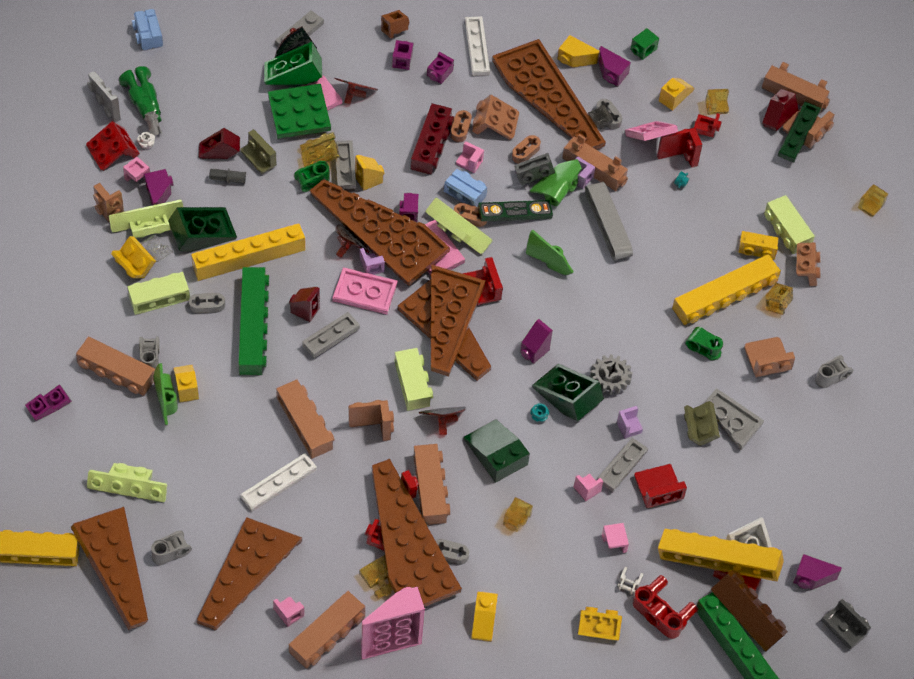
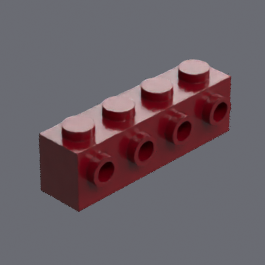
(431, 139)

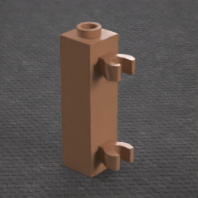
(805, 91)
(606, 169)

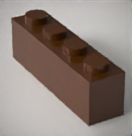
(749, 610)

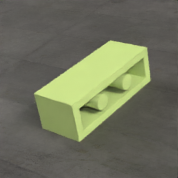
(788, 223)
(158, 293)
(413, 379)

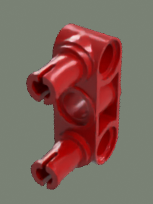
(659, 611)

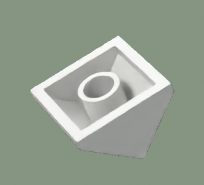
(752, 533)

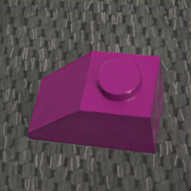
(612, 66)
(158, 186)
(536, 342)
(815, 573)

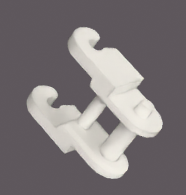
(635, 584)

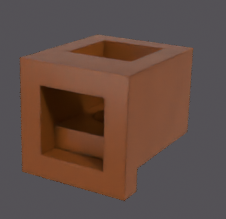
(394, 23)

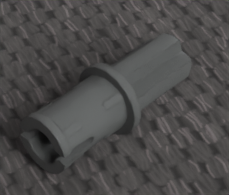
(227, 175)

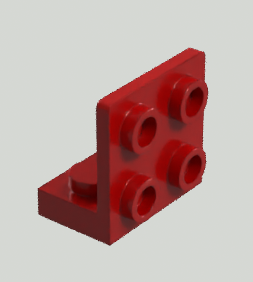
(682, 142)
(110, 145)
(493, 287)
(660, 486)

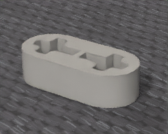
(613, 112)
(207, 303)
(451, 549)

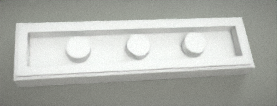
(477, 46)
(278, 482)

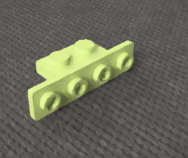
(145, 220)
(460, 227)
(128, 481)

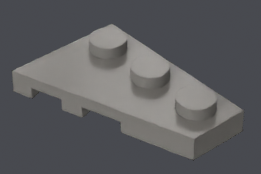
(104, 96)
(735, 418)

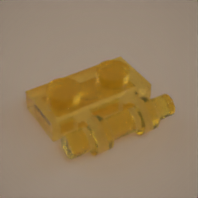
(320, 149)
(374, 575)

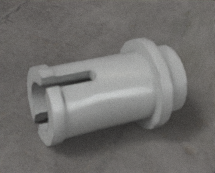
(153, 124)

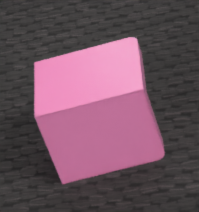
(471, 157)
(135, 170)
(587, 486)
(615, 536)
(288, 610)

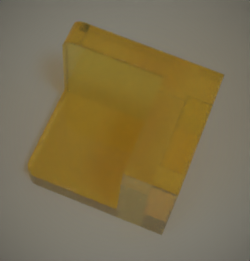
(716, 101)
(873, 200)

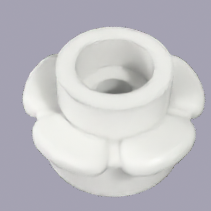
(146, 144)

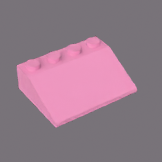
(394, 624)

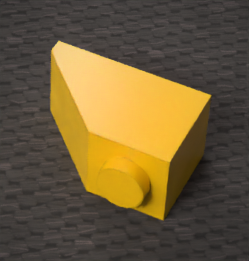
(577, 53)
(674, 92)
(368, 172)
(186, 383)
(484, 616)

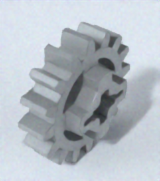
(618, 379)

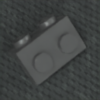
(534, 169)
(846, 624)

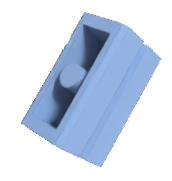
(147, 29)
(465, 188)

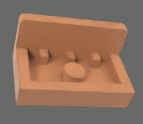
(106, 203)
(807, 262)

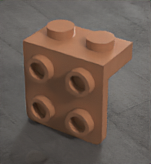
(497, 116)
(819, 128)
(768, 356)
(371, 414)

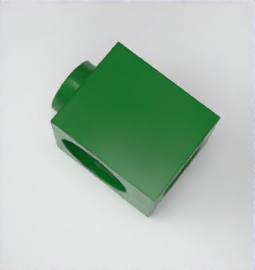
(644, 44)

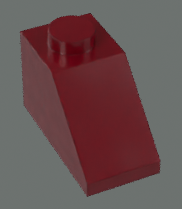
(780, 109)
(219, 145)
(305, 303)

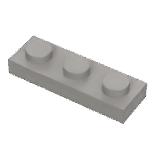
(309, 22)
(345, 165)
(330, 335)
(623, 464)

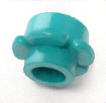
(681, 179)
(539, 408)

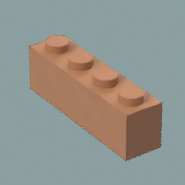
(115, 366)
(305, 419)
(430, 480)
(327, 629)

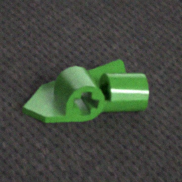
(559, 183)
(551, 255)
(165, 392)

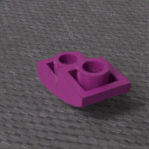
(51, 402)

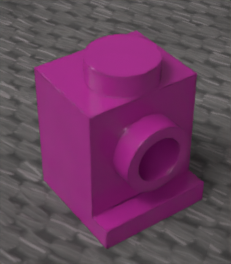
(402, 55)
(440, 68)
(409, 206)

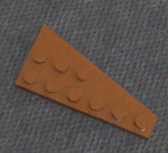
(452, 308)
(418, 310)
(111, 554)
(248, 564)

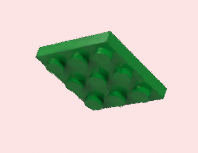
(299, 111)

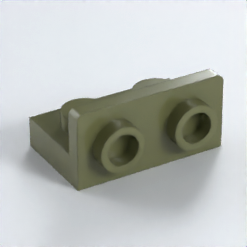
(259, 152)
(701, 423)

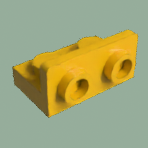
(758, 244)
(134, 258)
(599, 624)

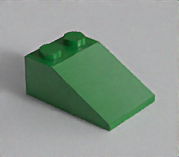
(294, 67)

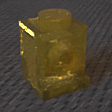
(779, 298)
(517, 514)

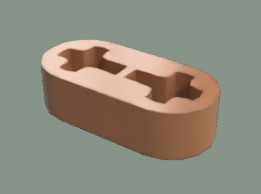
(462, 126)
(524, 147)
(470, 214)

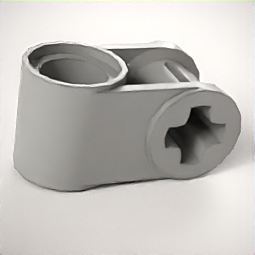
(149, 351)
(835, 371)
(173, 547)

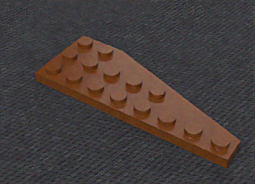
(539, 81)
(403, 243)
(409, 547)

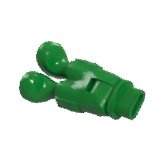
(142, 97)

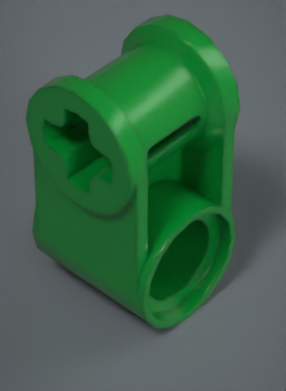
(312, 175)
(704, 342)

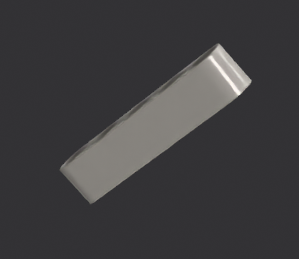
(608, 221)

